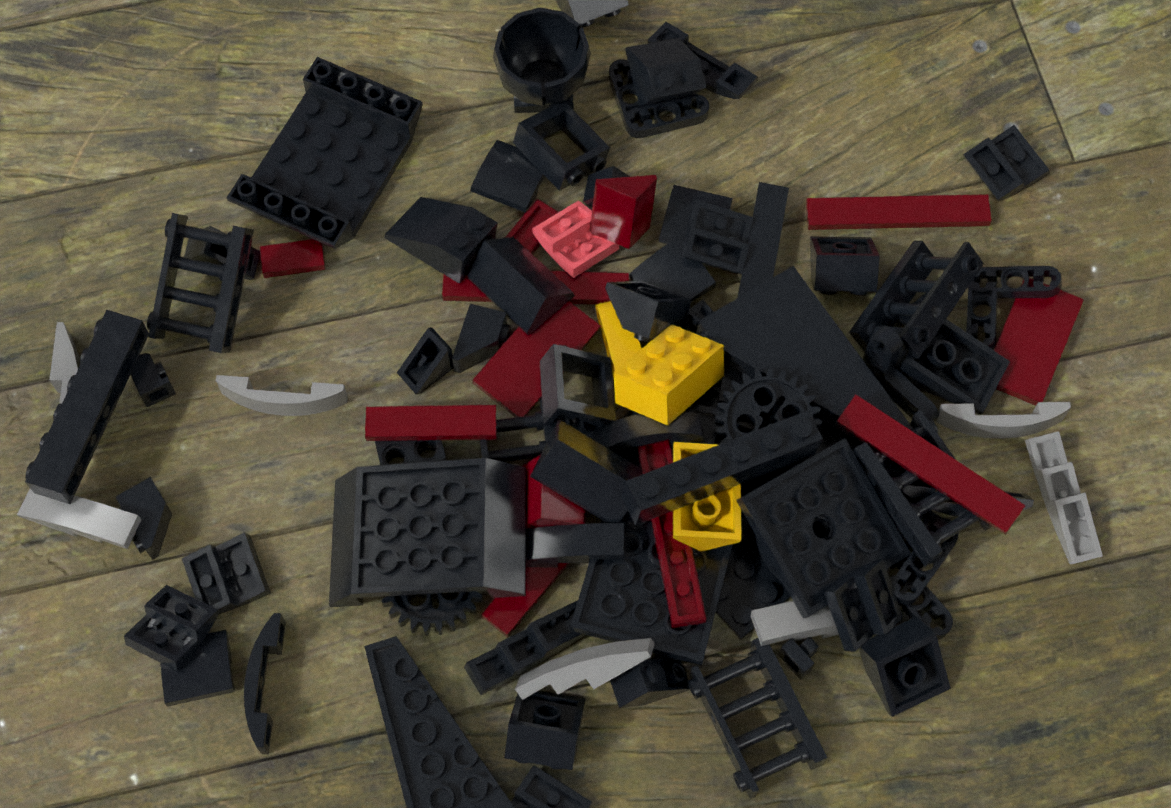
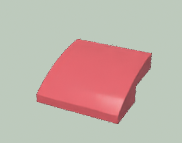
(570, 241)

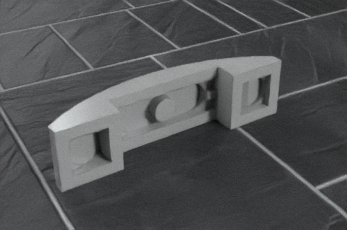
(321, 399)
(963, 420)

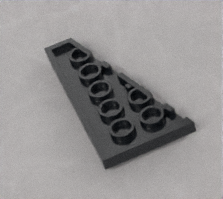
(427, 745)

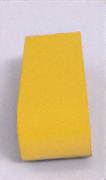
(618, 342)

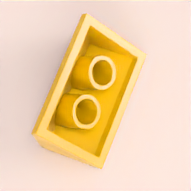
(709, 521)

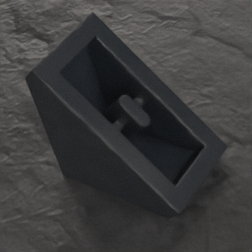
(426, 362)

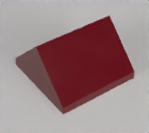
(623, 208)
(548, 507)

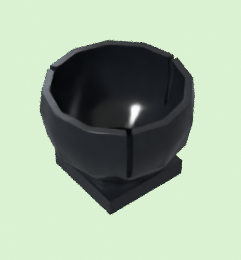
(541, 58)

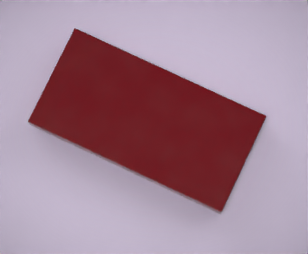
(1034, 343)
(514, 370)

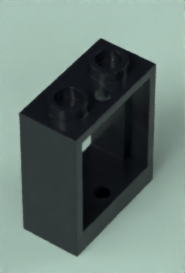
(560, 116)
(556, 407)

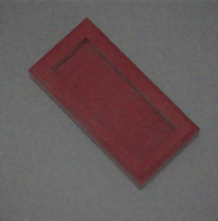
(523, 229)
(292, 258)

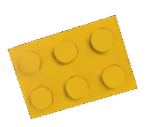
(669, 374)

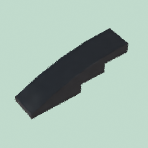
(573, 544)
(524, 650)

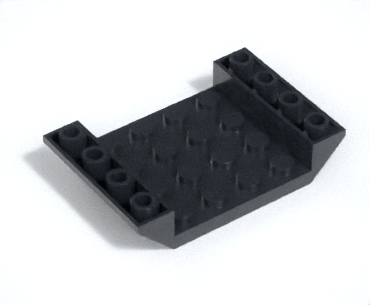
(331, 155)
(429, 530)

